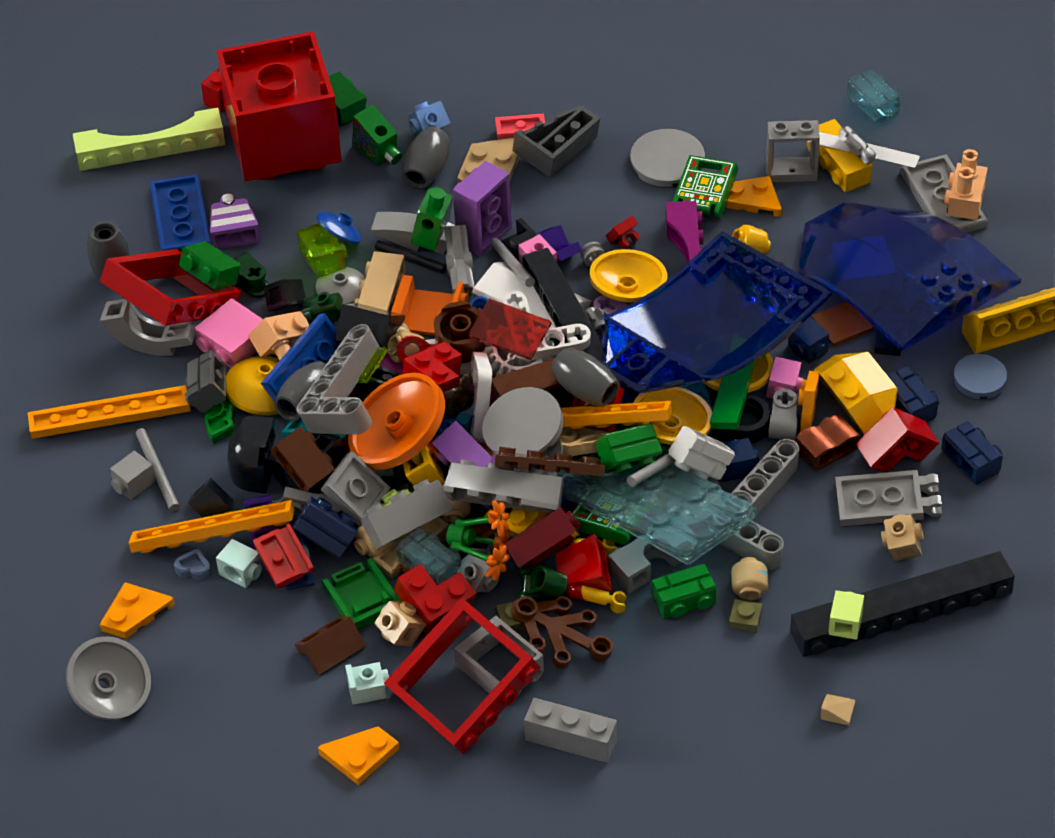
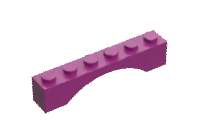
(682, 227)

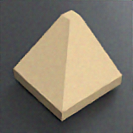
(837, 709)

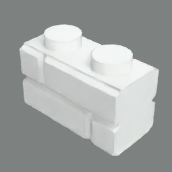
(700, 453)

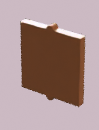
(842, 323)

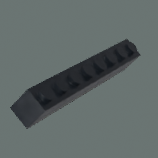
(909, 602)

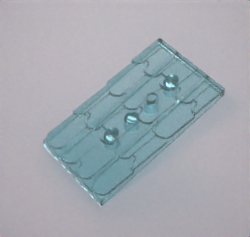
(666, 510)

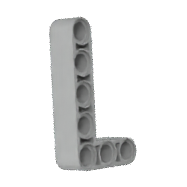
(326, 403)
(759, 489)

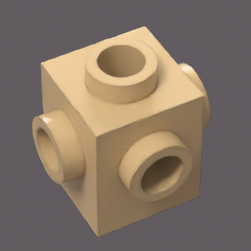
(902, 537)
(400, 623)

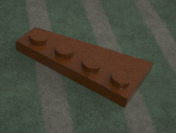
(535, 458)

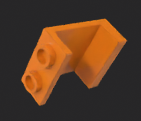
(422, 306)

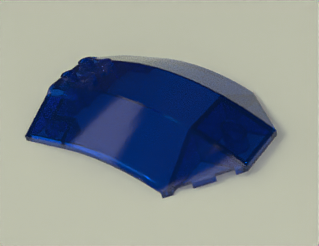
(901, 268)
(708, 318)

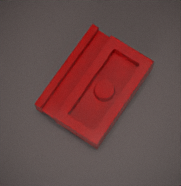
(283, 556)

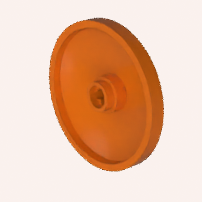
(404, 420)

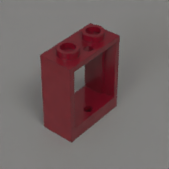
(543, 538)

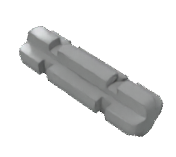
(857, 145)

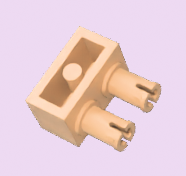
(966, 187)
(278, 333)

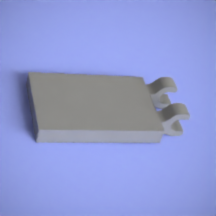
(883, 495)

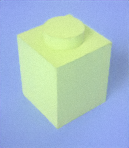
(846, 614)

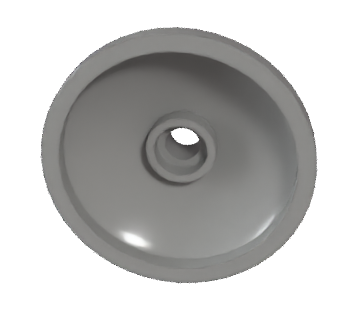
(119, 667)

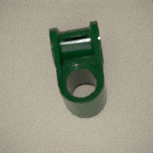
(251, 275)
(542, 583)

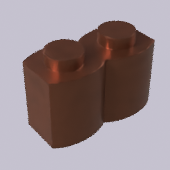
(827, 442)

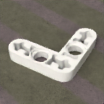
(558, 332)
(482, 380)

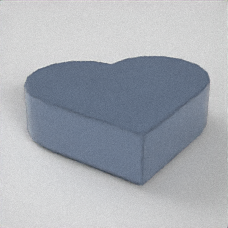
(192, 565)

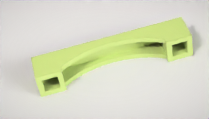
(103, 150)

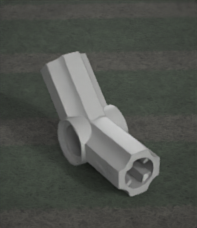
(459, 258)

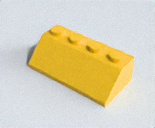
(1010, 321)

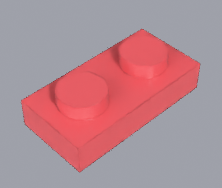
(508, 125)

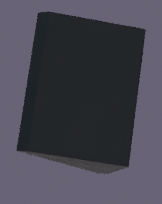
(381, 322)

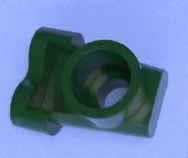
(323, 303)

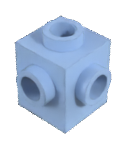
(428, 116)

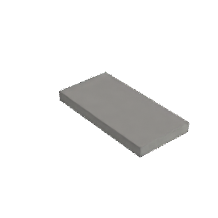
(929, 185)

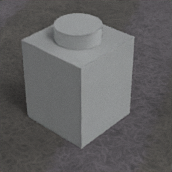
(132, 475)

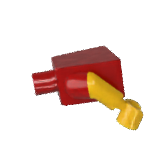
(589, 573)

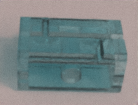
(874, 96)
(427, 550)

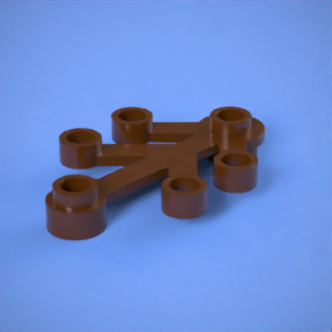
(560, 627)

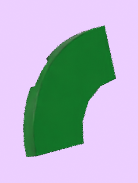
(220, 420)

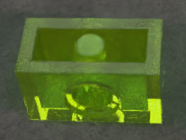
(321, 250)

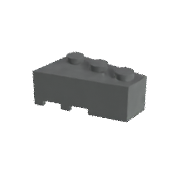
(557, 141)

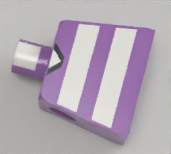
(233, 223)

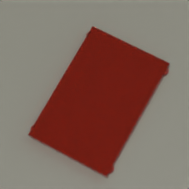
(510, 329)

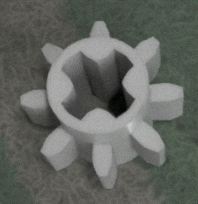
(595, 317)

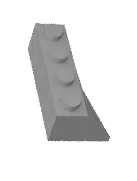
(515, 488)

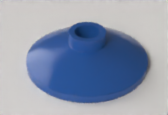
(340, 226)

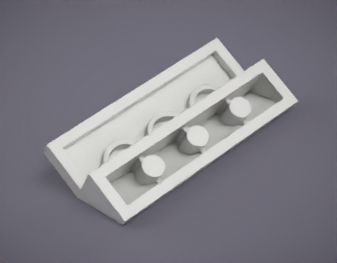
(502, 279)

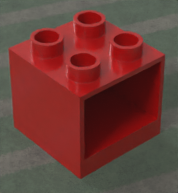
(279, 106)

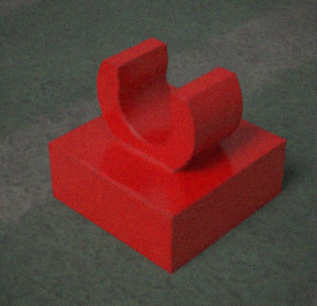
(622, 231)

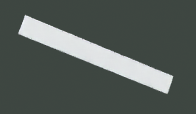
(881, 152)

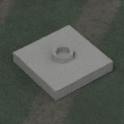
(355, 487)

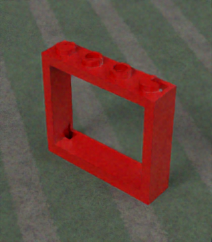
(128, 275)
(434, 646)

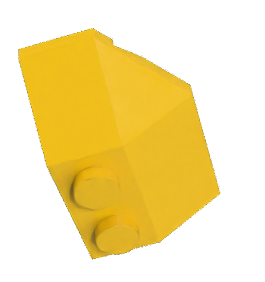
(859, 387)

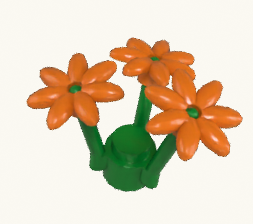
(461, 535)

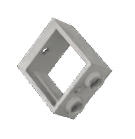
(804, 167)
(481, 643)

